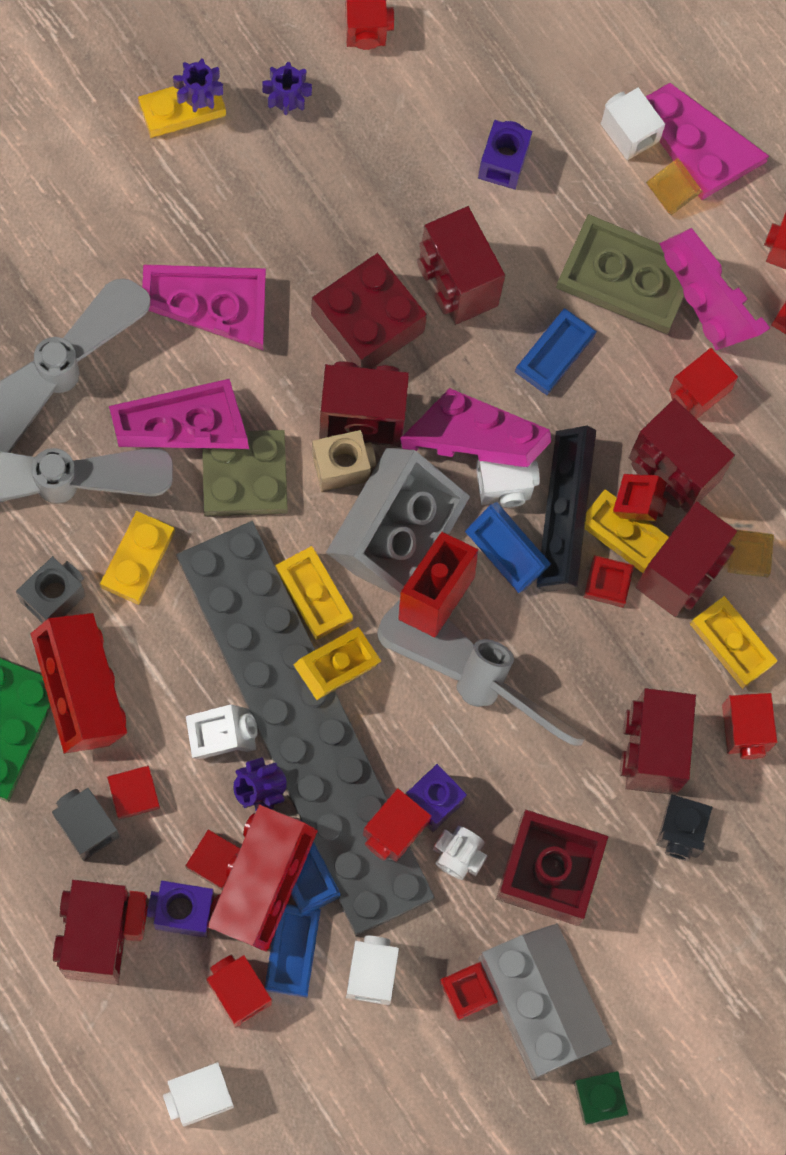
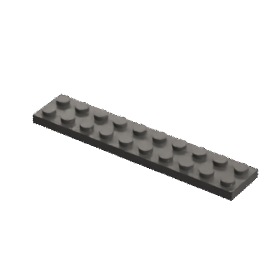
(304, 736)

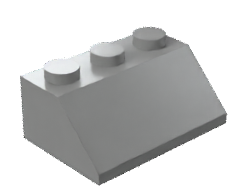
(397, 519)
(544, 1000)

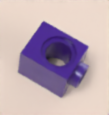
(501, 168)
(437, 795)
(198, 919)

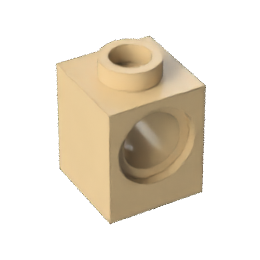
(335, 476)

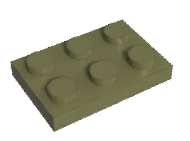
(622, 274)

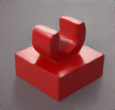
(640, 497)

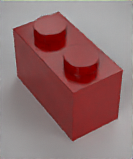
(438, 584)

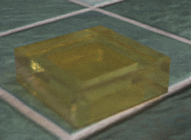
(674, 186)
(752, 554)

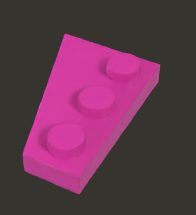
(703, 142)
(211, 298)
(715, 303)
(182, 419)
(477, 428)

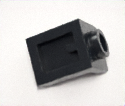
(684, 828)

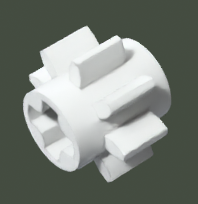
(460, 852)

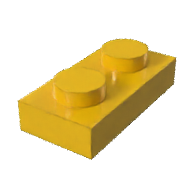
(166, 115)
(630, 538)
(137, 557)
(314, 593)
(733, 642)
(337, 663)

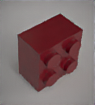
(460, 266)
(368, 313)
(365, 402)
(681, 454)
(681, 566)
(659, 742)
(552, 867)
(93, 932)

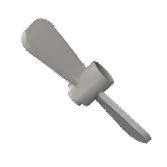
(30, 387)
(130, 472)
(476, 667)

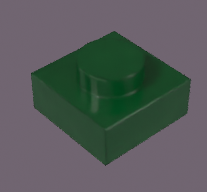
(600, 1098)

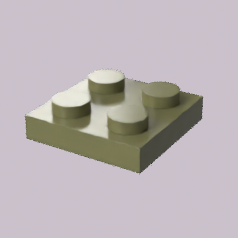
(246, 479)

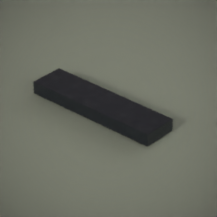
(567, 507)

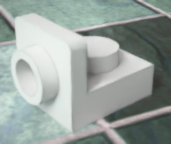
(221, 731)

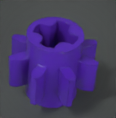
(287, 77)
(198, 85)
(259, 784)

